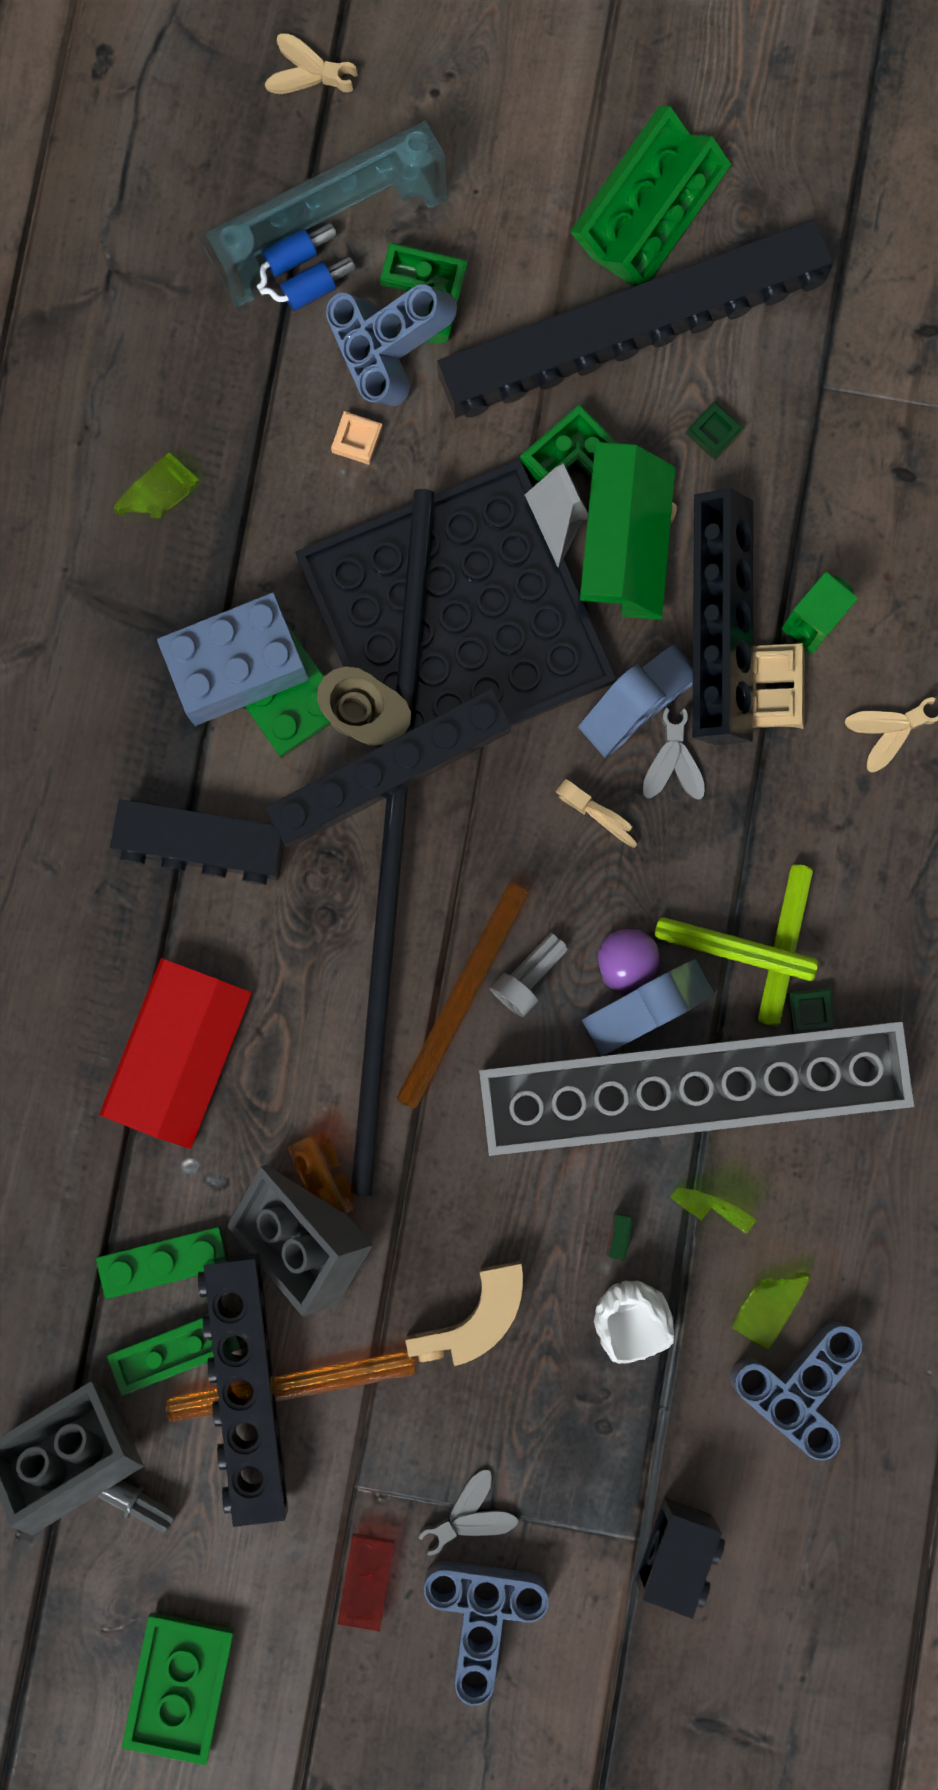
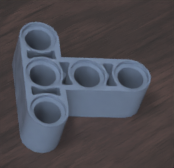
(380, 331)
(636, 699)
(648, 1007)
(805, 1398)
(483, 1613)

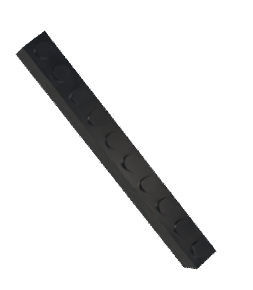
(635, 319)

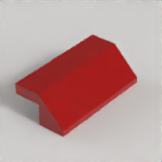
(175, 1054)

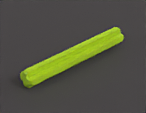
(786, 939)
(736, 949)

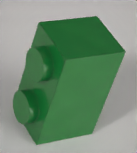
(820, 611)

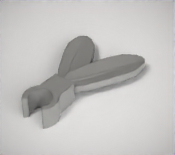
(677, 757)
(465, 1518)

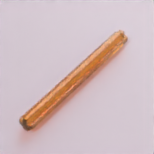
(462, 995)
(301, 1384)

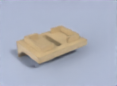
(779, 706)

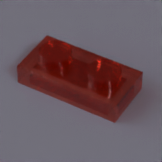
(366, 1582)

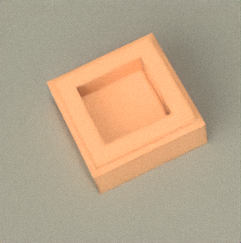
(357, 437)

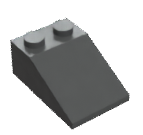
(301, 1240)

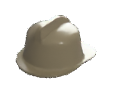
(362, 706)

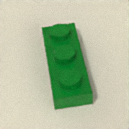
(159, 1262)
(163, 1356)

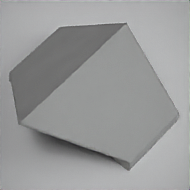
(557, 510)

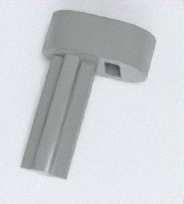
(515, 988)

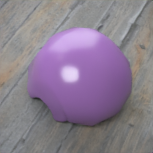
(628, 960)

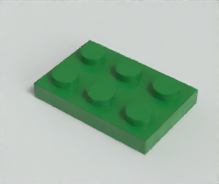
(292, 714)
(178, 1688)

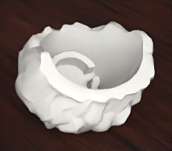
(633, 1322)

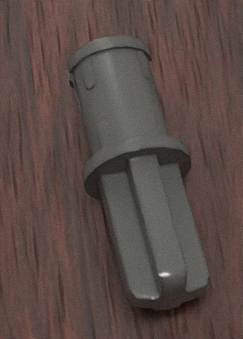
(136, 1503)

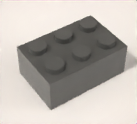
(64, 1458)

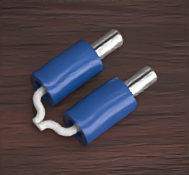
(294, 251)

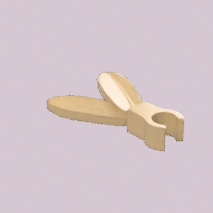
(309, 69)
(894, 728)
(584, 803)

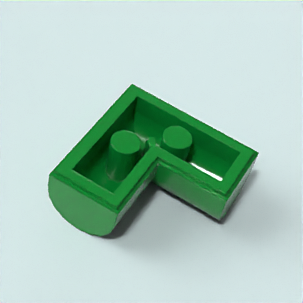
(411, 266)
(568, 443)

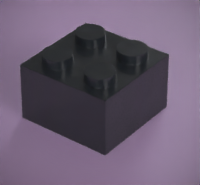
(679, 1558)

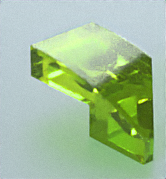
(158, 489)
(700, 1203)
(769, 1308)

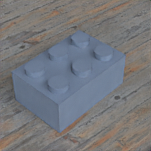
(232, 659)

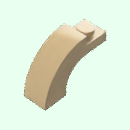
(483, 1327)

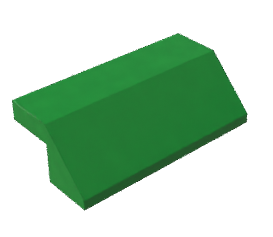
(650, 198)
(628, 530)

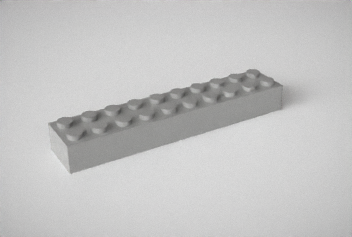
(696, 1088)

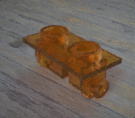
(313, 1160)

